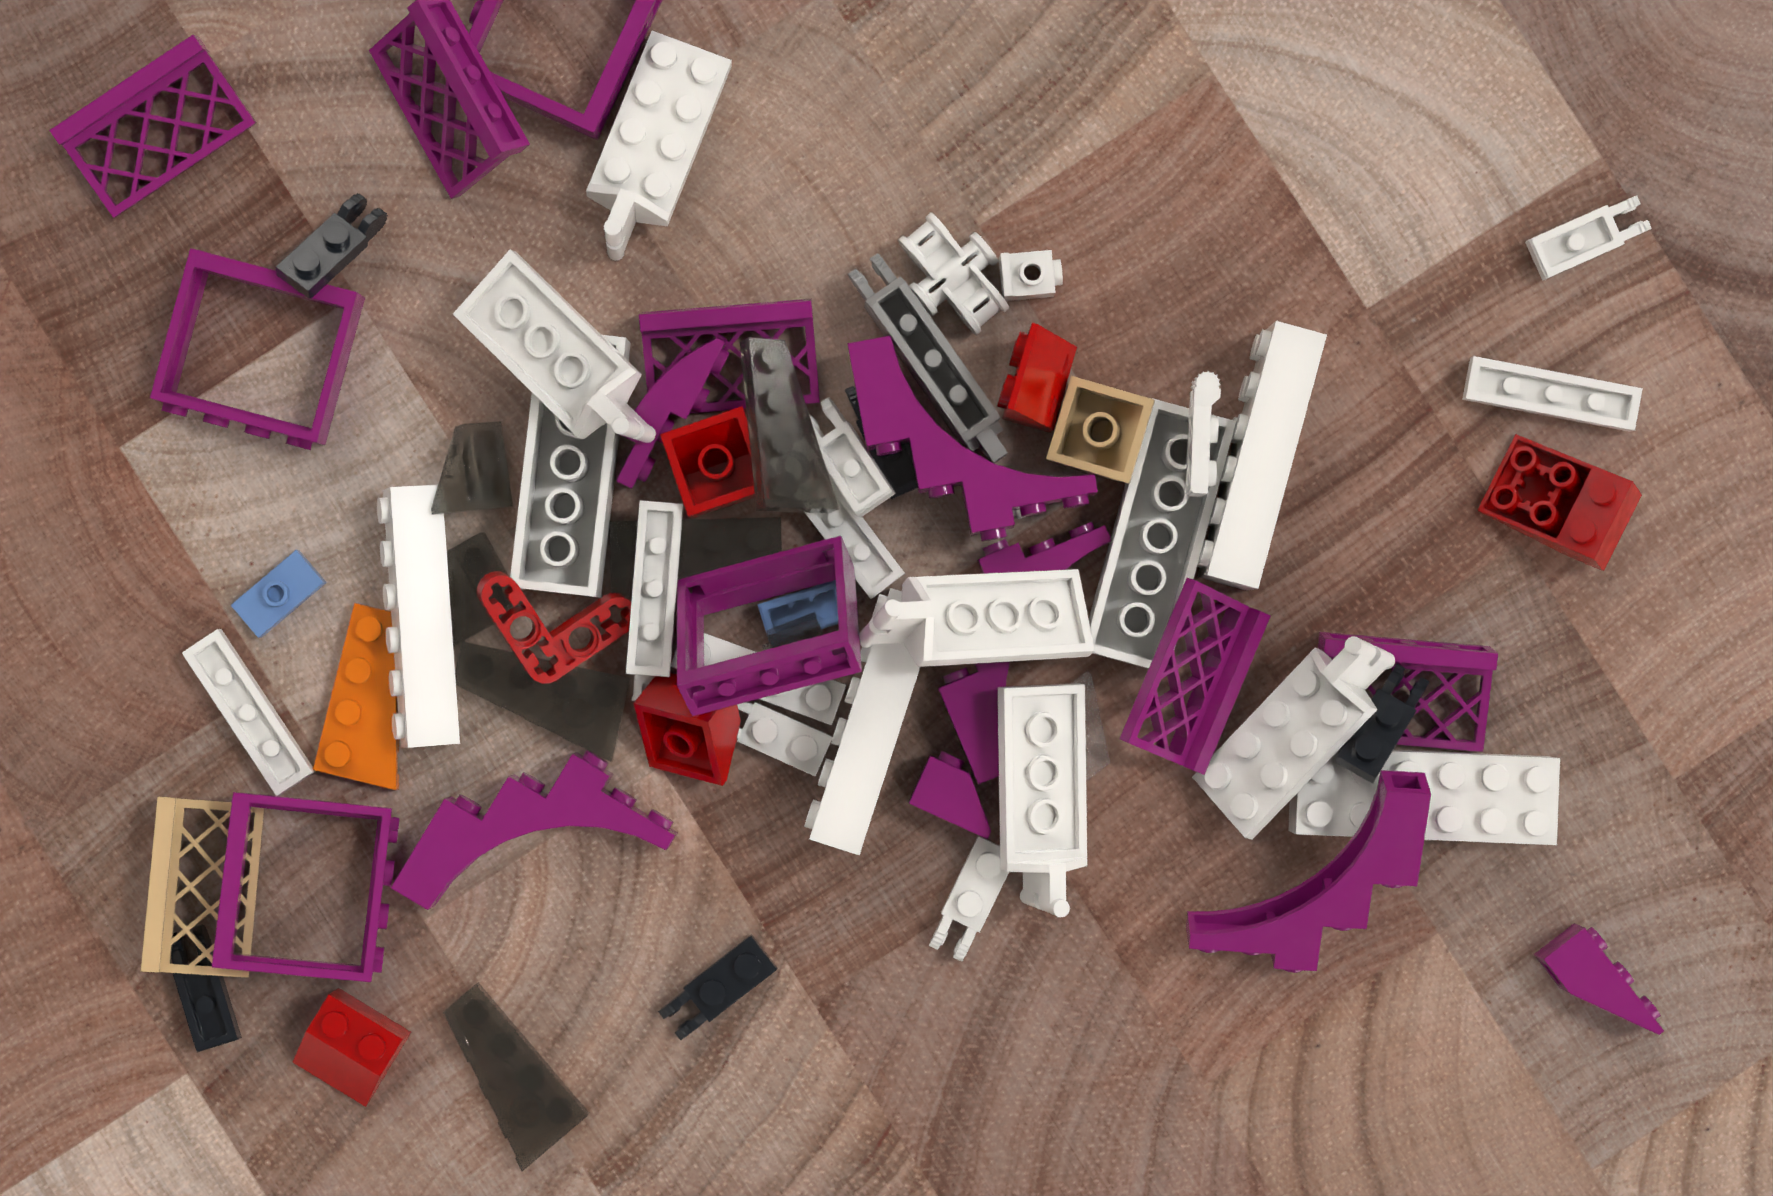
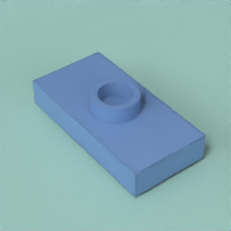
(278, 593)
(817, 599)

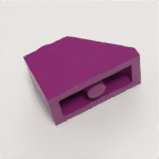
(950, 794)

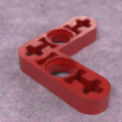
(556, 641)

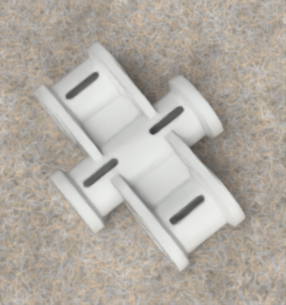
(943, 262)

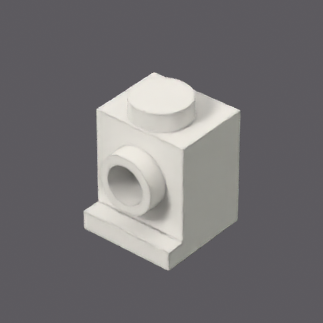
(1017, 286)

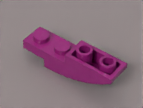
(674, 392)

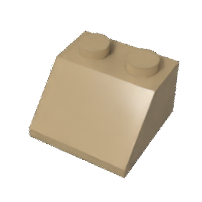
(1100, 430)

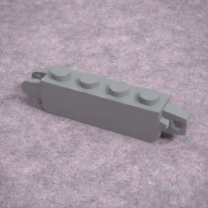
(932, 361)

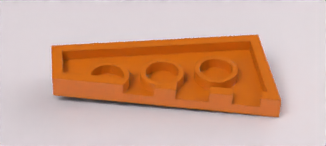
(358, 722)

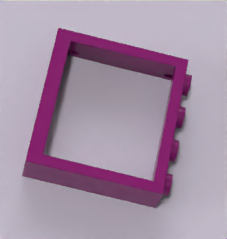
(608, 86)
(181, 328)
(776, 668)
(232, 883)

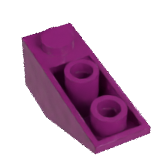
(1583, 969)

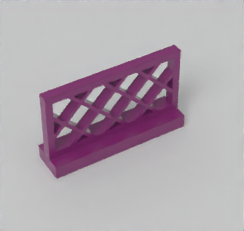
(466, 81)
(133, 93)
(724, 320)
(1434, 657)
(1213, 684)

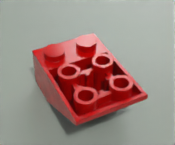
(1040, 378)
(1561, 501)

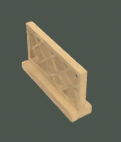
(164, 885)

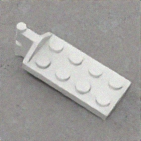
(656, 136)
(553, 350)
(986, 618)
(1293, 734)
(1042, 789)

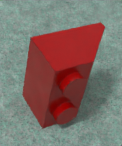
(712, 462)
(681, 742)
(350, 1046)

